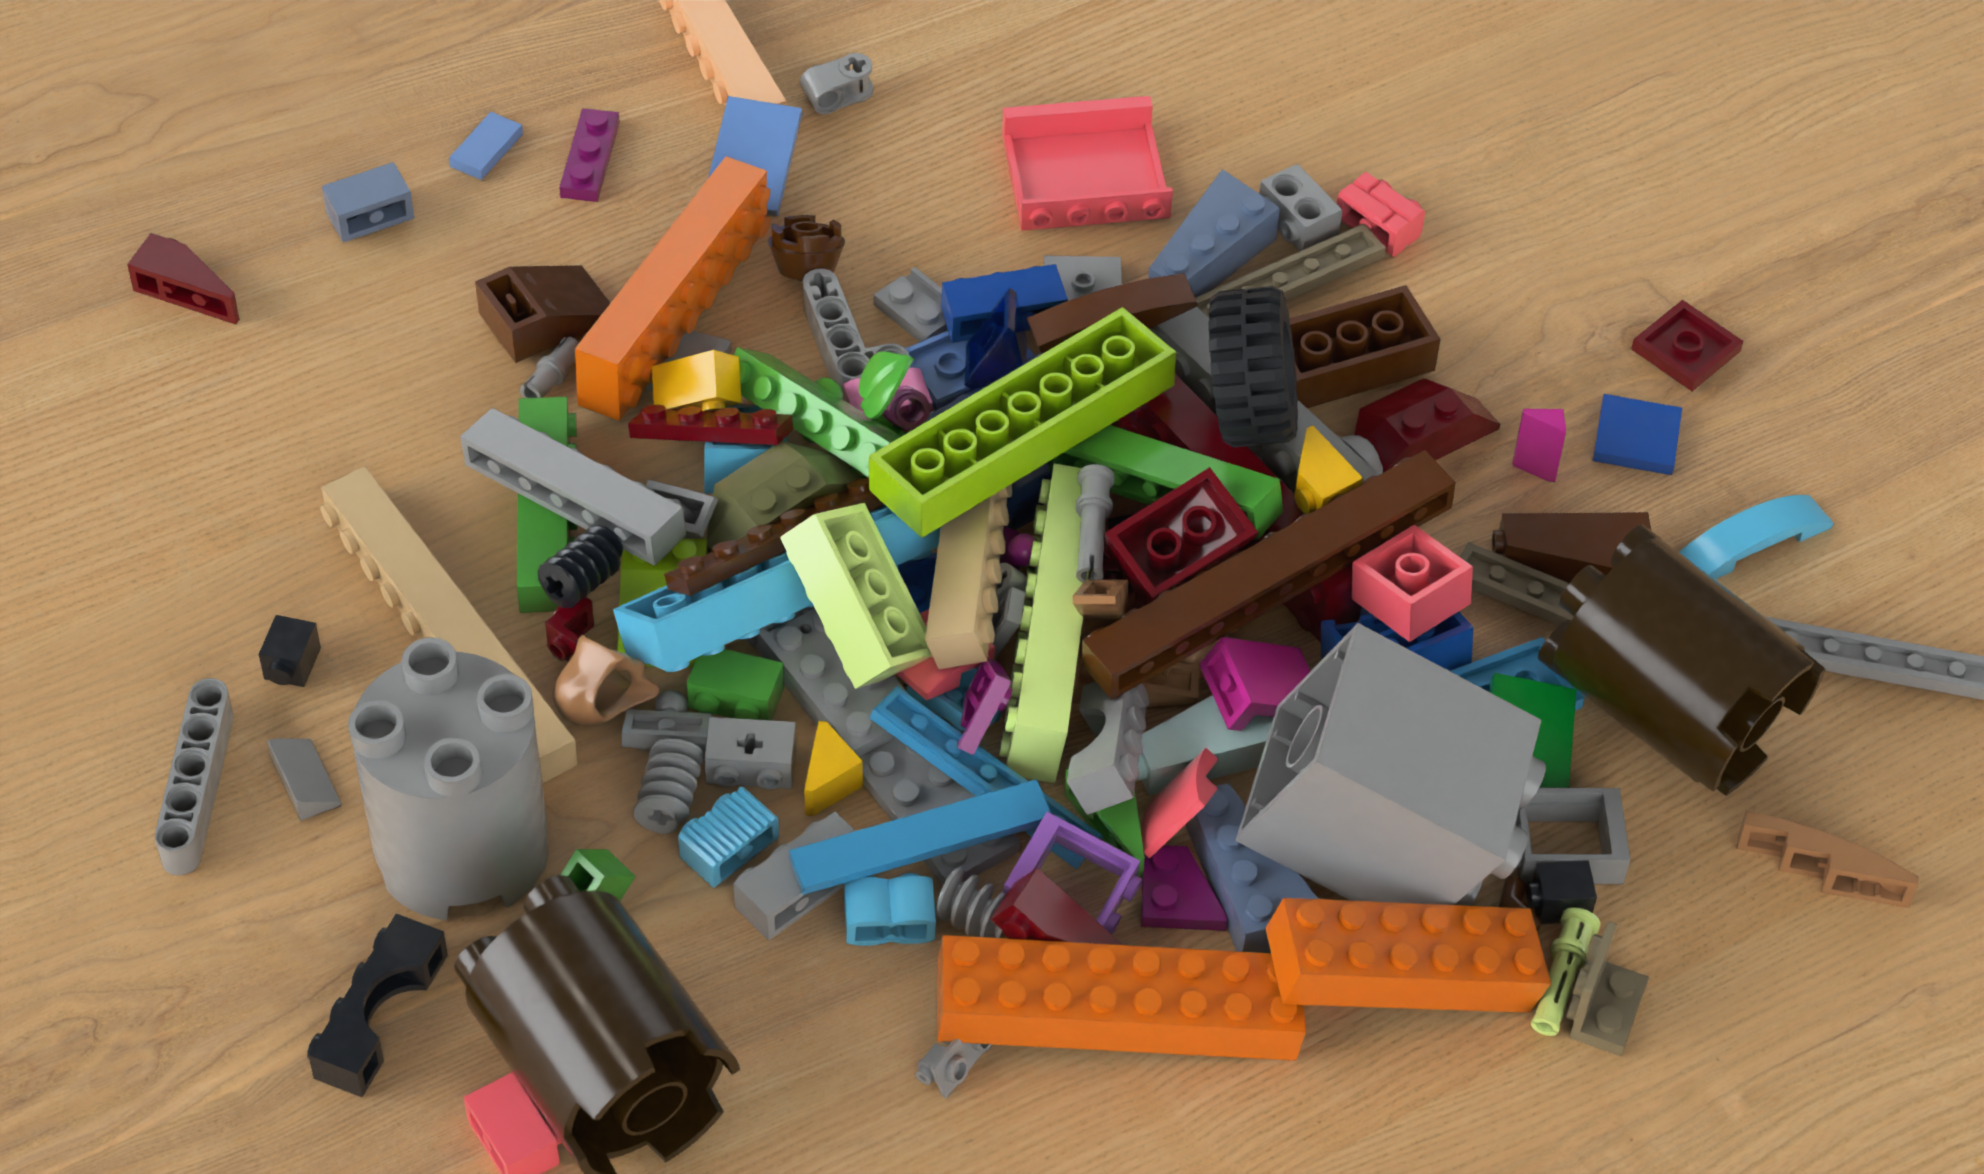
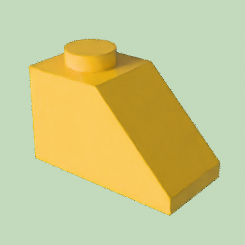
(1322, 473)

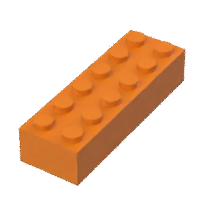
(1407, 955)

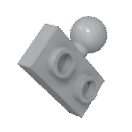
(668, 720)

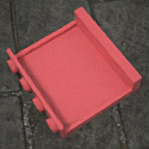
(1085, 163)

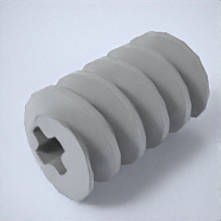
(668, 785)
(969, 907)

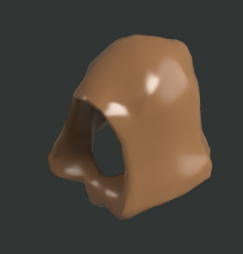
(593, 689)

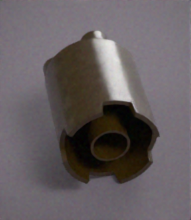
(1679, 660)
(596, 1027)

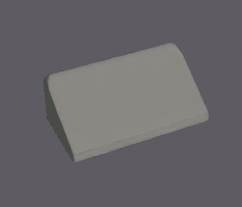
(303, 776)

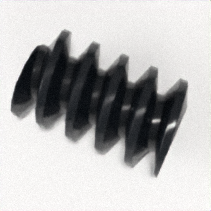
(581, 566)

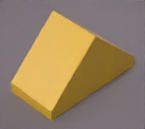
(832, 771)

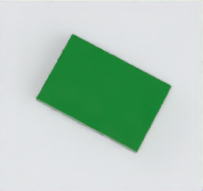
(1557, 712)

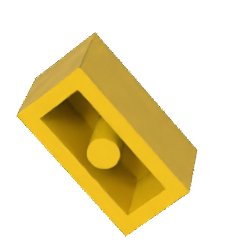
(698, 380)

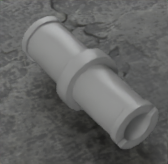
(550, 370)

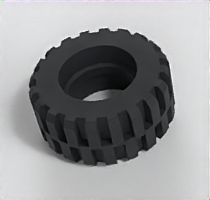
(1253, 366)

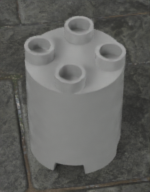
(451, 779)

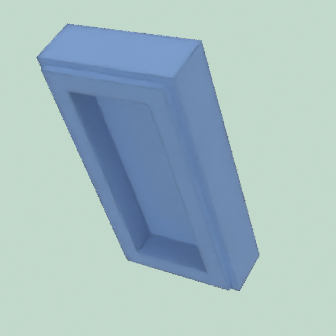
(486, 145)

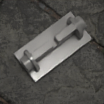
(949, 1064)

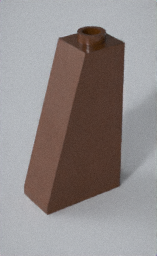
(1564, 541)

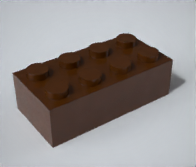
(1361, 346)

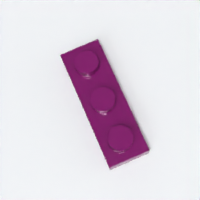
(589, 155)

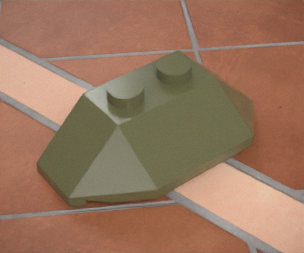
(772, 484)

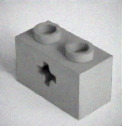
(750, 753)

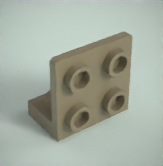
(1605, 998)

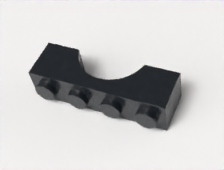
(402, 960)

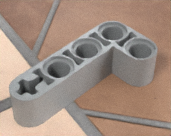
(836, 329)

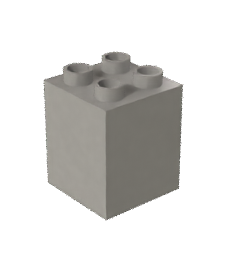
(1393, 778)

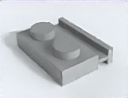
(913, 305)

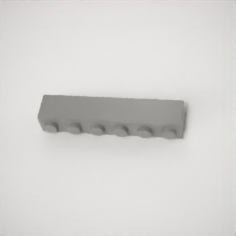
(573, 485)

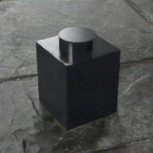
(289, 651)
(1560, 887)

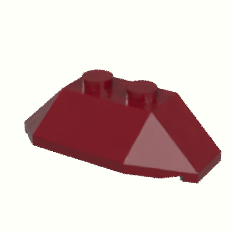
(1423, 419)

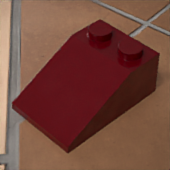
(1178, 536)

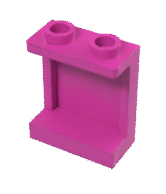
(1251, 678)

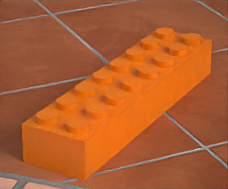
(672, 288)
(1114, 998)

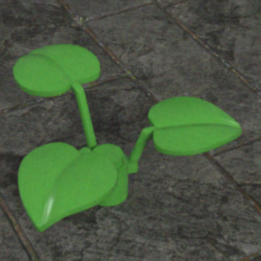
(877, 388)

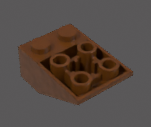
(538, 306)

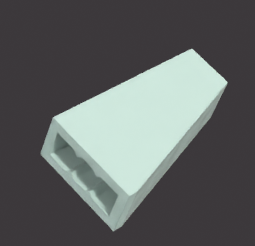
(1183, 737)

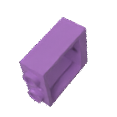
(1055, 830)

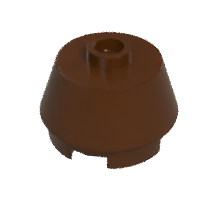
(805, 245)

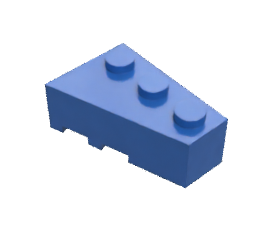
(1445, 644)

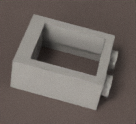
(1580, 805)

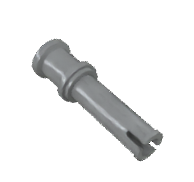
(1093, 508)

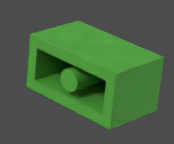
(735, 685)

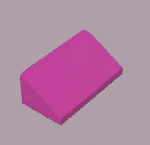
(1540, 442)

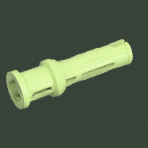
(1568, 956)

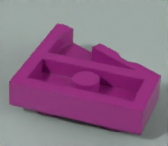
(984, 696)
(1178, 893)

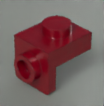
(567, 626)

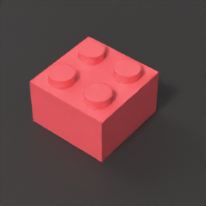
(1411, 583)

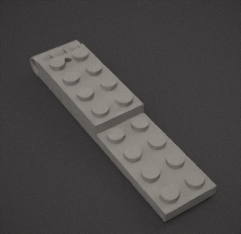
(891, 770)

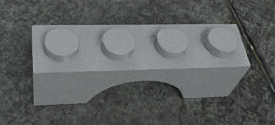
(1109, 765)

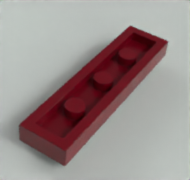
(722, 425)

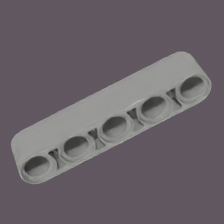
(194, 777)

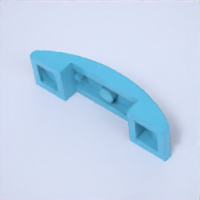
(1754, 531)

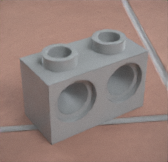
(1305, 208)

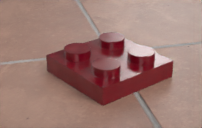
(1687, 345)

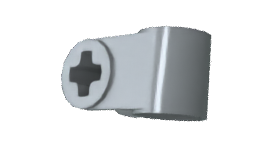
(835, 85)

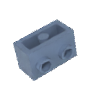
(368, 202)

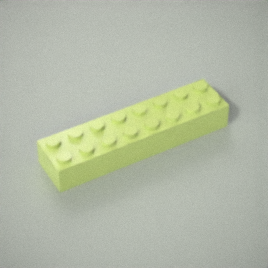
(1050, 645)

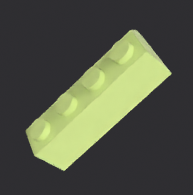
(858, 593)

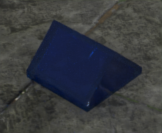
(997, 345)

